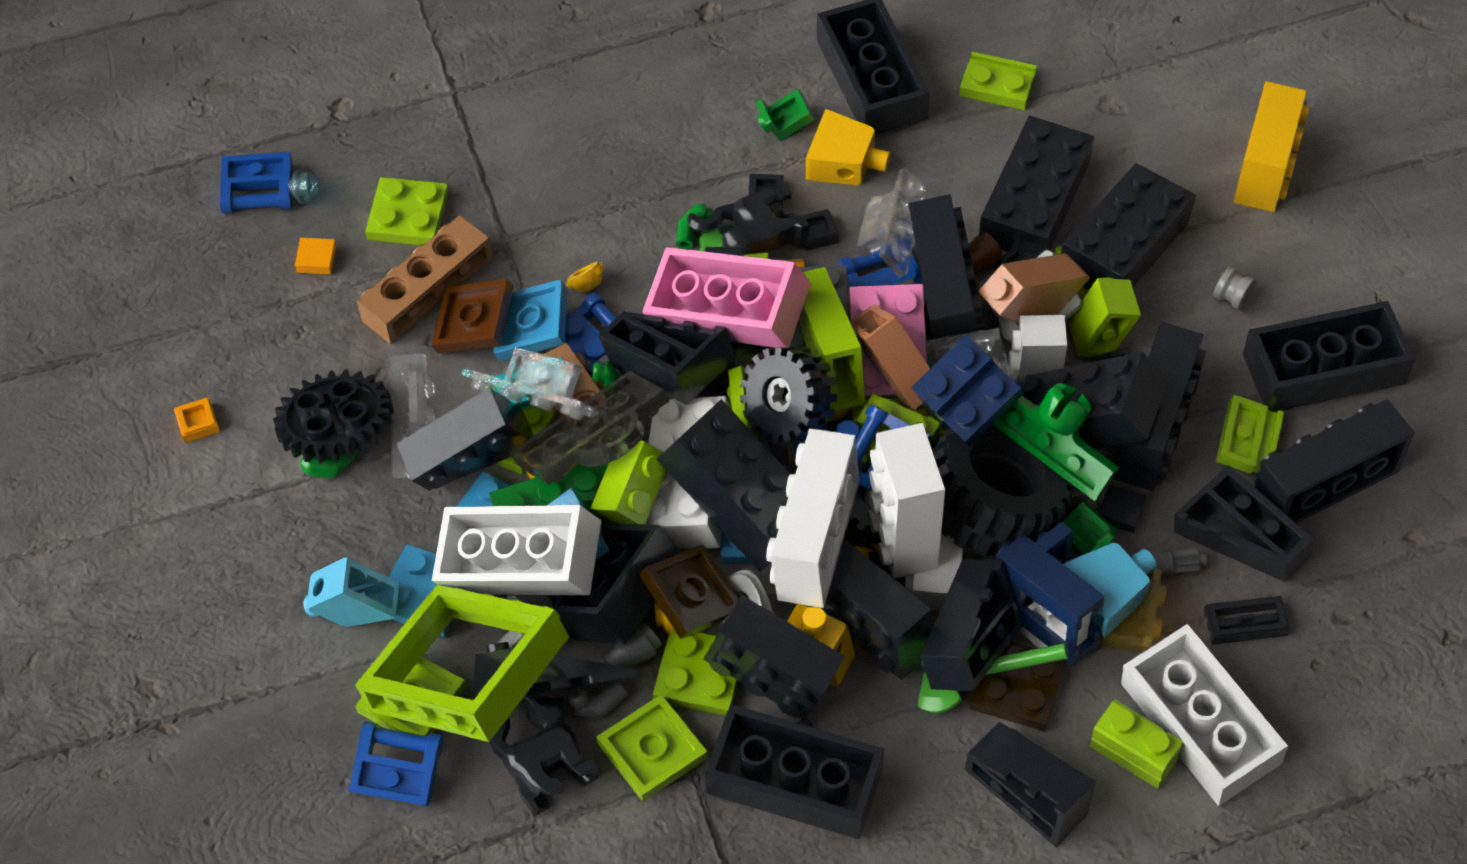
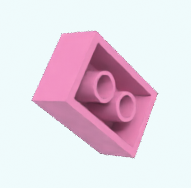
(901, 301)

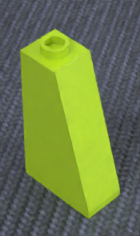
(833, 337)

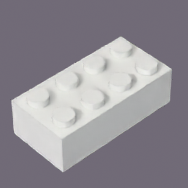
(906, 500)
(673, 506)
(814, 518)
(518, 550)
(1200, 703)

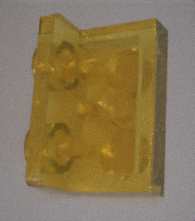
(1141, 625)

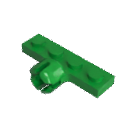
(1053, 437)
(537, 493)

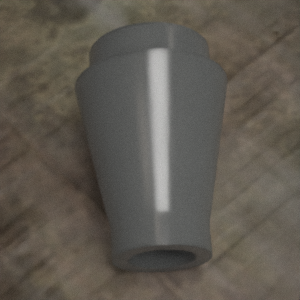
(636, 650)

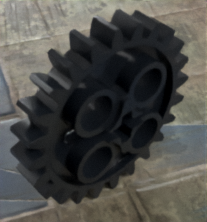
(306, 424)

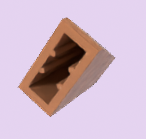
(1034, 286)
(891, 352)

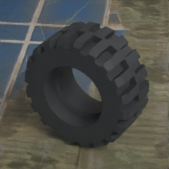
(985, 517)

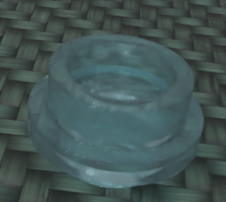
(304, 186)

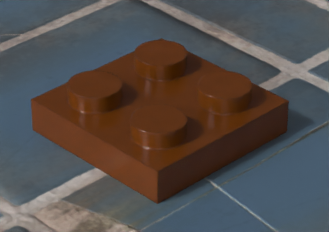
(472, 316)

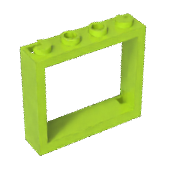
(477, 718)

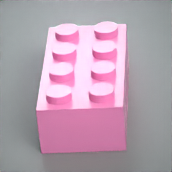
(747, 295)

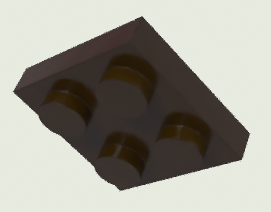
(690, 591)
(1021, 693)

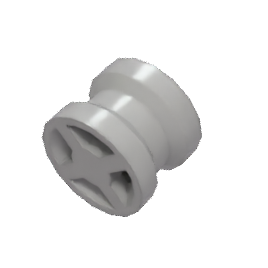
(1234, 288)

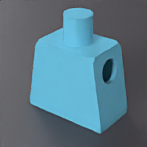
(1118, 578)
(351, 594)

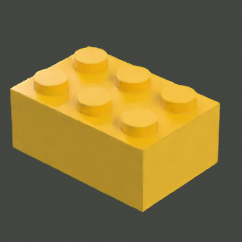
(1270, 147)

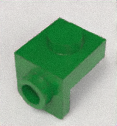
(784, 115)
(1089, 528)

